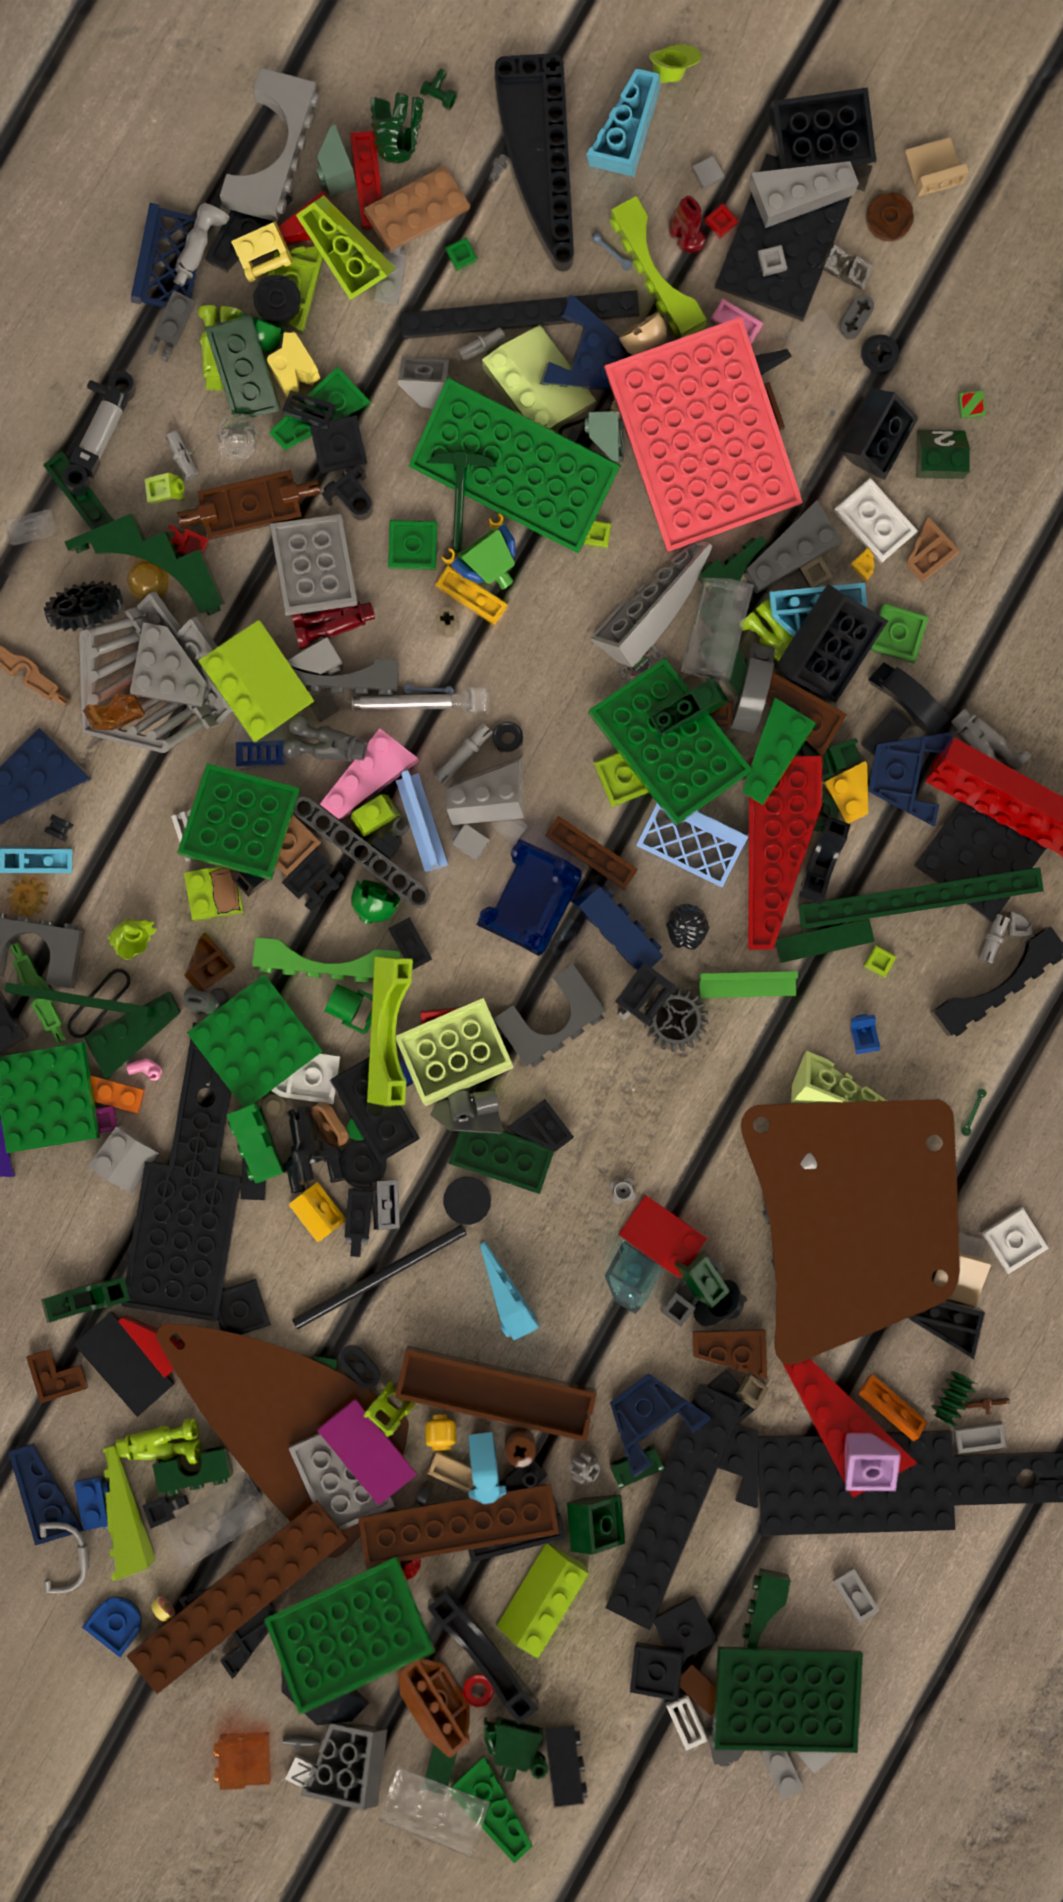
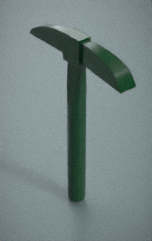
(461, 461)

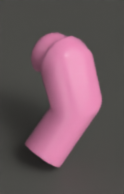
(146, 1066)

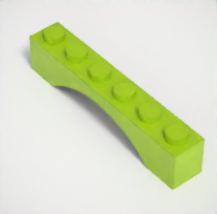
(681, 310)
(390, 984)

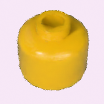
(440, 1433)

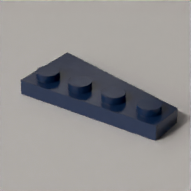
(41, 1494)

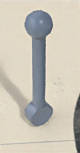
(626, 264)
(408, 689)

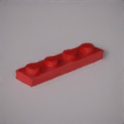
(366, 172)

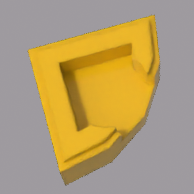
(864, 564)

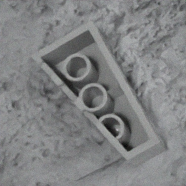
(799, 190)

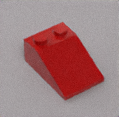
(662, 1235)

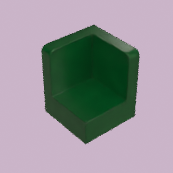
(844, 755)

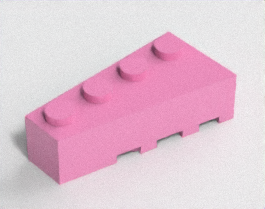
(366, 778)

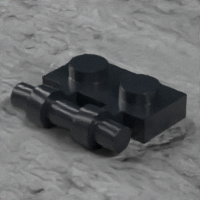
(308, 874)

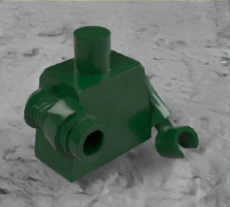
(515, 1747)

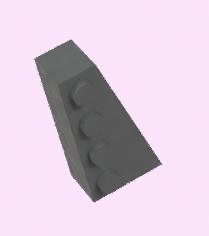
(801, 543)

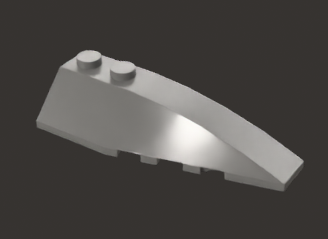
(642, 620)

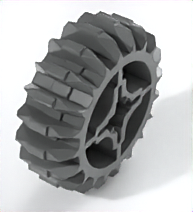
(686, 1037)

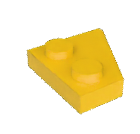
(850, 792)

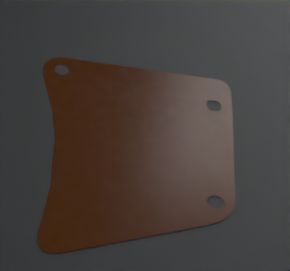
(863, 1225)

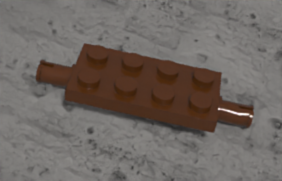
(249, 504)

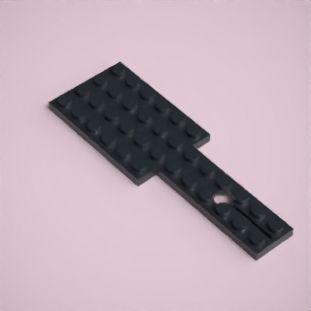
(186, 1209)

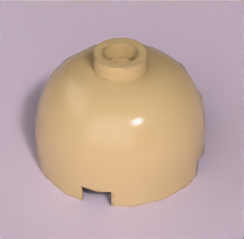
(645, 335)

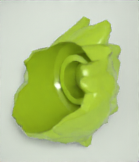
(131, 937)

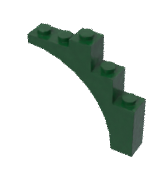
(734, 569)

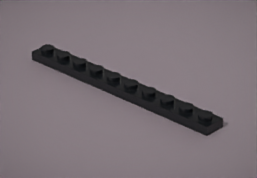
(514, 314)

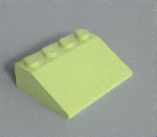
(517, 374)
(454, 1052)

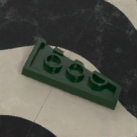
(125, 1036)

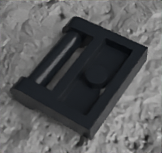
(638, 991)

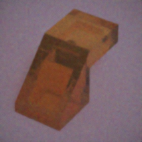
(118, 712)

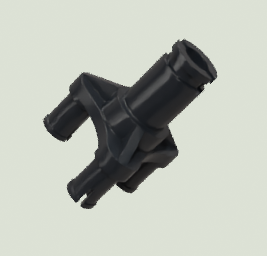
(308, 1151)

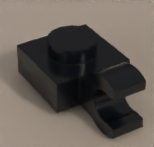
(162, 1510)

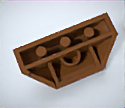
(436, 1704)

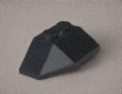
(338, 1710)

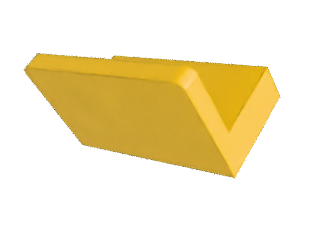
(317, 1212)

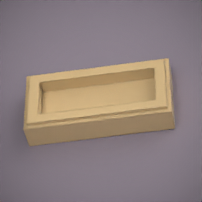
(451, 1471)

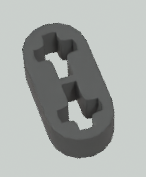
(852, 314)

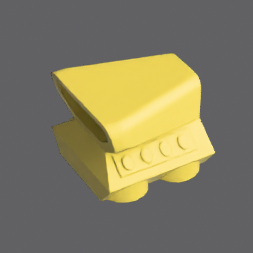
(292, 365)

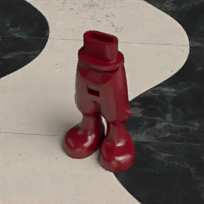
(687, 222)
(331, 622)

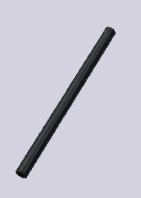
(379, 1277)

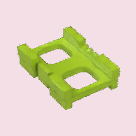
(382, 1404)

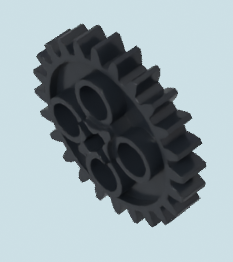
(83, 606)

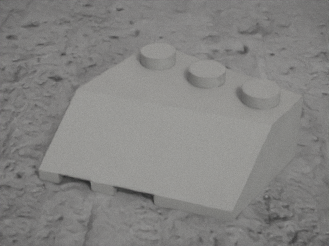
(488, 794)

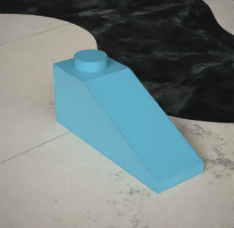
(35, 859)

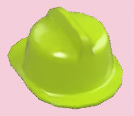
(674, 61)

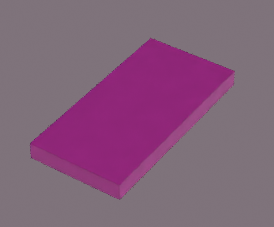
(367, 1452)

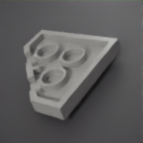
(165, 669)

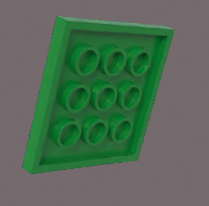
(239, 821)
(254, 1041)
(47, 1098)

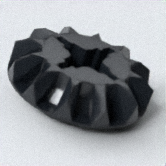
(887, 346)

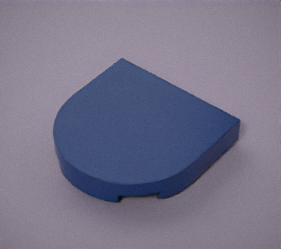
(115, 1623)

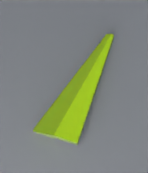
(128, 1534)

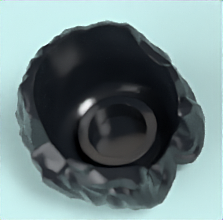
(687, 926)

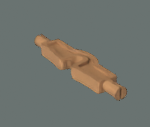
(33, 679)

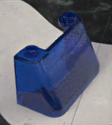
(532, 898)

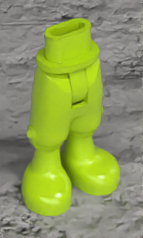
(210, 314)
(778, 639)
(155, 1443)

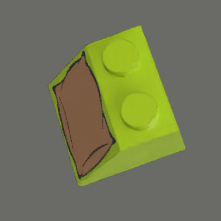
(212, 894)

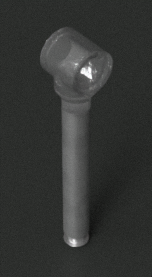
(473, 701)

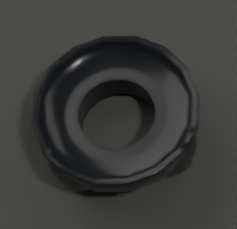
(504, 728)

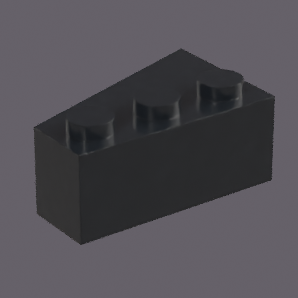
(954, 1324)
(565, 1766)

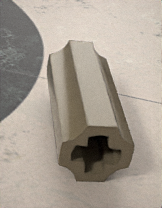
(447, 614)

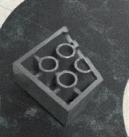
(349, 1766)

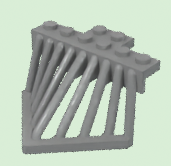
(195, 643)

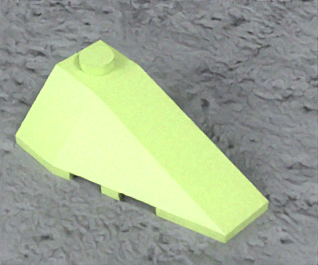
(821, 1083)

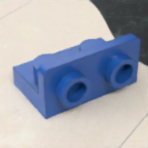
(92, 1501)

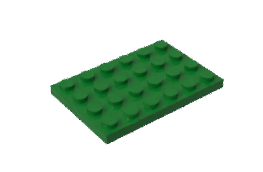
(681, 767)
(348, 1635)

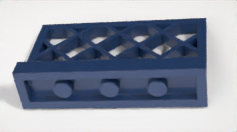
(147, 256)

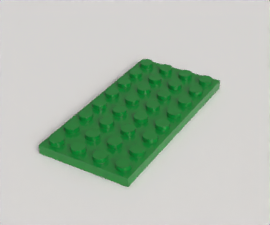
(538, 474)

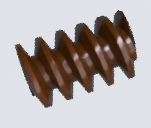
(523, 1438)

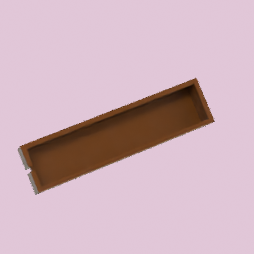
(496, 1393)

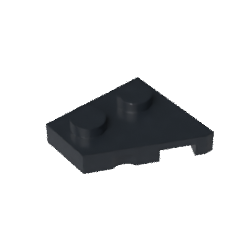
(542, 1127)

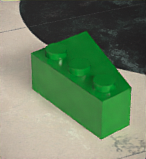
(255, 1143)

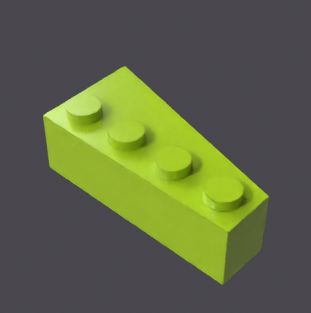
(344, 248)

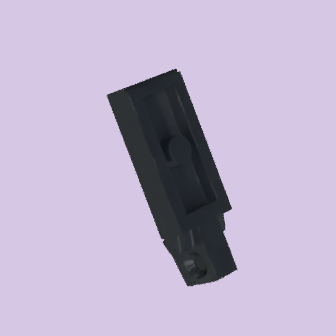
(358, 1219)

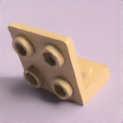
(935, 167)

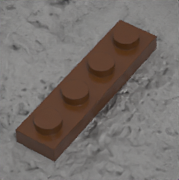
(591, 852)

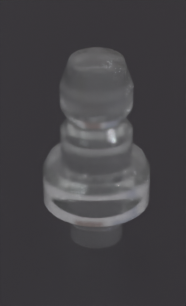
(499, 165)

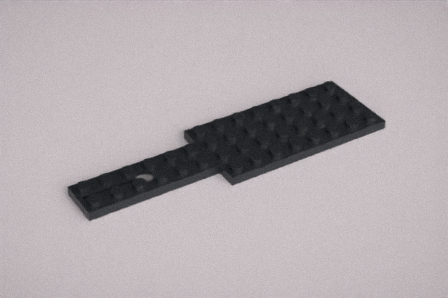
(807, 1495)

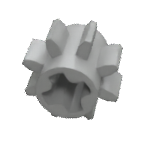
(584, 1468)

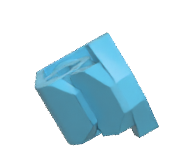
(484, 1469)

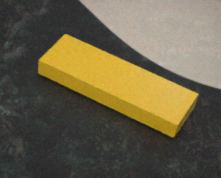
(471, 595)

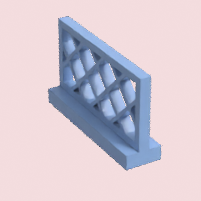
(421, 821)
(707, 824)

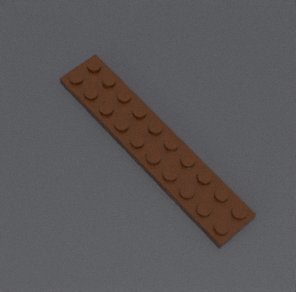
(237, 1597)

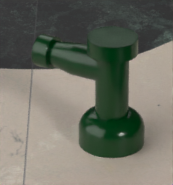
(432, 89)

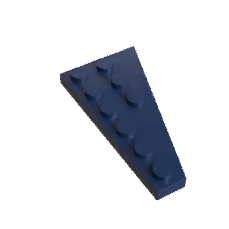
(36, 775)

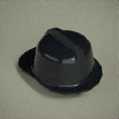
(726, 1309)

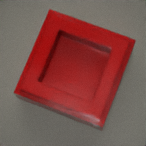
(721, 221)

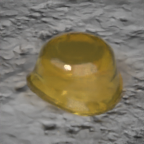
(147, 578)

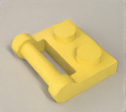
(259, 243)

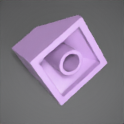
(870, 1463)

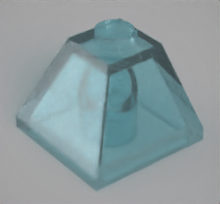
(632, 1277)

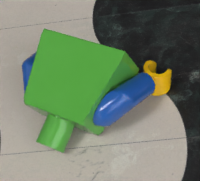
(487, 557)

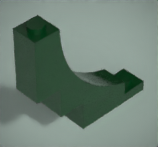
(127, 538)

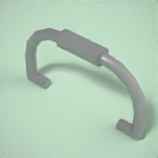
(82, 1553)

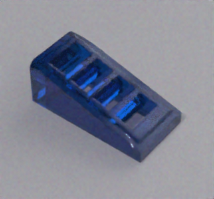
(280, 757)

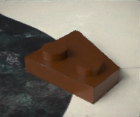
(207, 964)

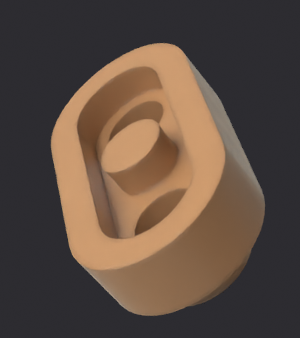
(329, 1124)

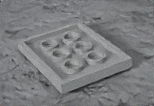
(313, 564)
(333, 1483)

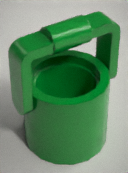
(345, 1005)

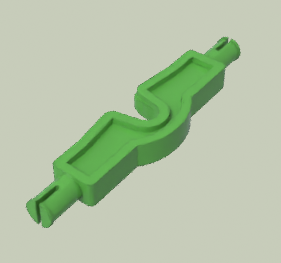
(44, 1008)

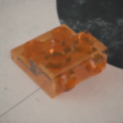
(242, 1760)

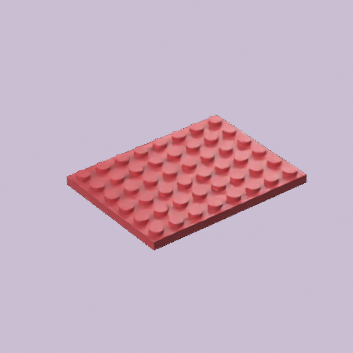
(703, 434)

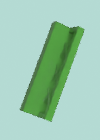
(747, 984)

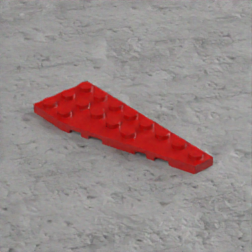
(778, 846)

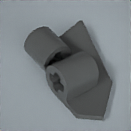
(469, 1112)

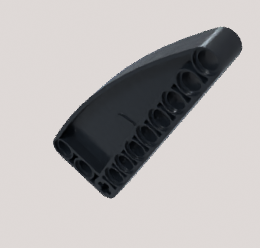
(527, 136)

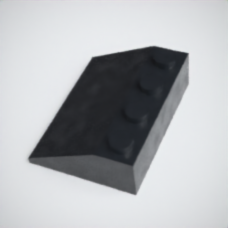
(823, 129)
(831, 643)

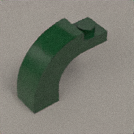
(85, 1298)

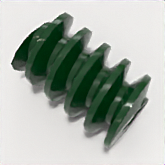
(953, 1398)

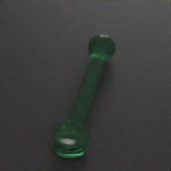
(966, 1131)

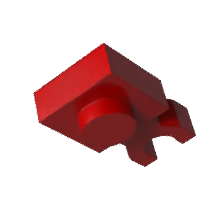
(188, 541)

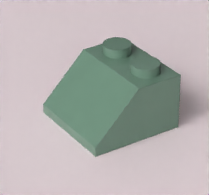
(334, 167)
(607, 432)

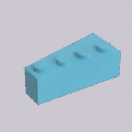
(625, 132)

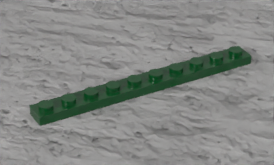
(921, 898)

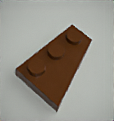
(733, 1348)

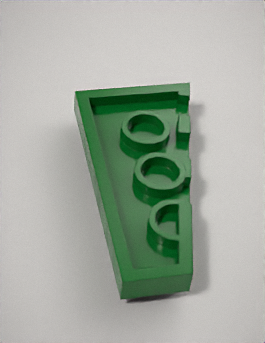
(333, 389)
(778, 746)
(501, 1819)

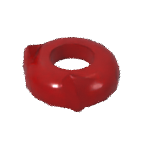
(480, 1701)

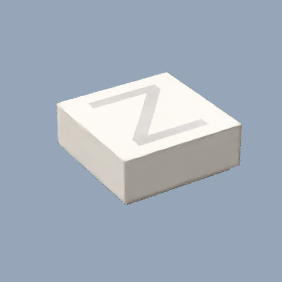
(300, 1771)

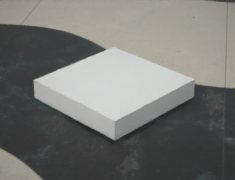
(1014, 1240)

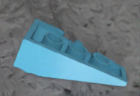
(513, 1310)

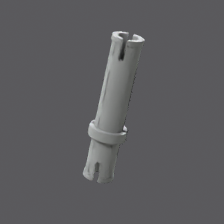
(463, 753)

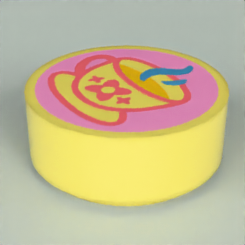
(163, 1609)

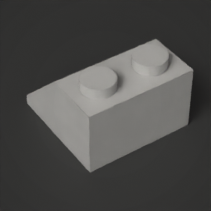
(123, 1158)

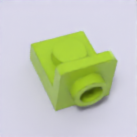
(164, 488)

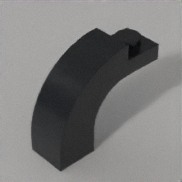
(911, 696)
(823, 859)

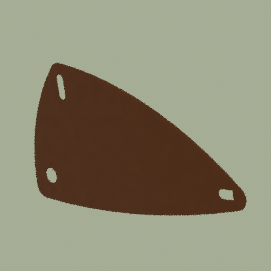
(262, 1403)

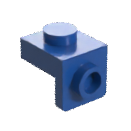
(864, 1034)

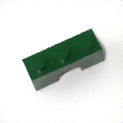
(172, 1475)

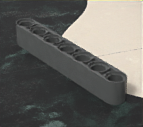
(353, 843)

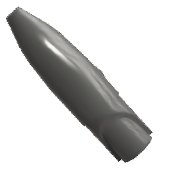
(300, 1741)

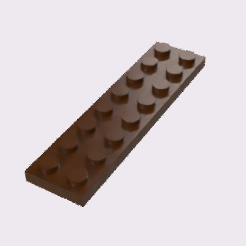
(458, 1525)

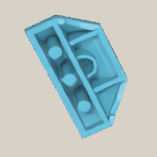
(793, 606)

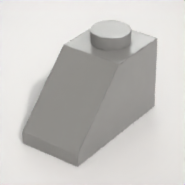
(318, 660)

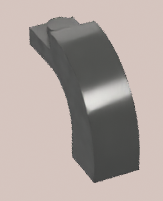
(754, 688)

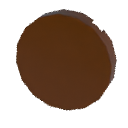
(890, 216)

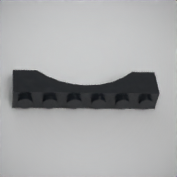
(1038, 953)
(500, 1674)

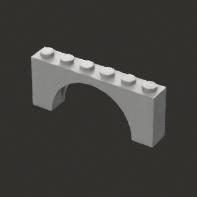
(265, 191)

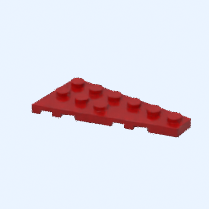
(836, 1415)

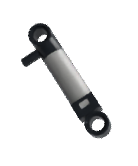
(87, 456)

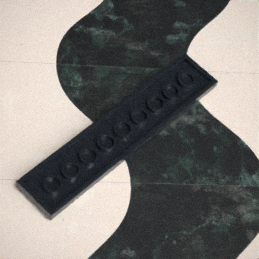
(674, 1509)

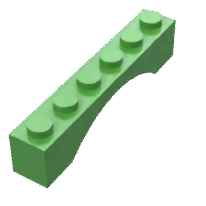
(275, 954)

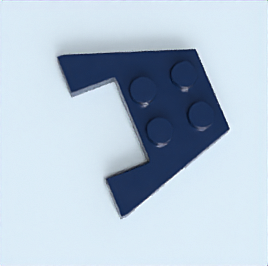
(595, 349)
(897, 773)
(645, 1409)

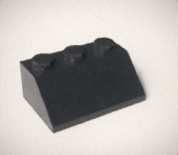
(879, 433)

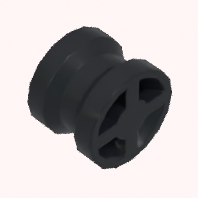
(59, 828)

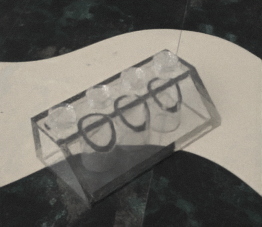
(717, 628)
(215, 1520)
(434, 1812)

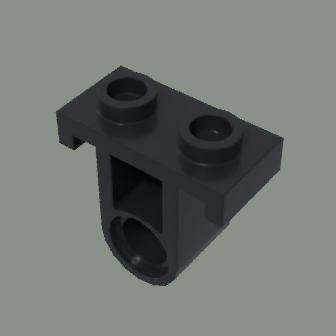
(350, 492)

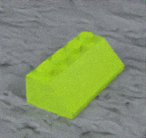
(542, 1599)

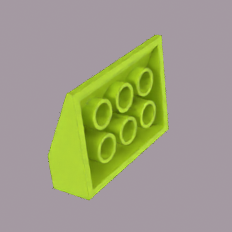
(256, 681)

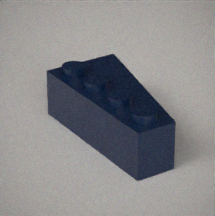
(616, 925)

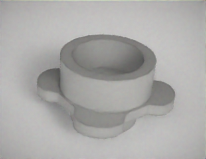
(617, 1186)

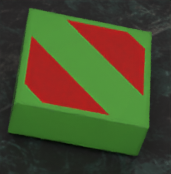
(971, 404)

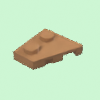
(930, 552)

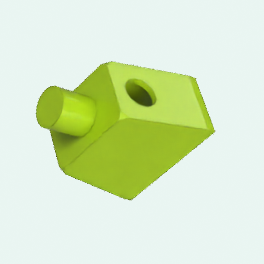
(374, 815)

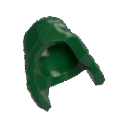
(392, 140)

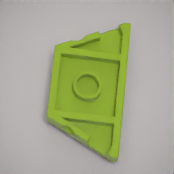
(305, 273)

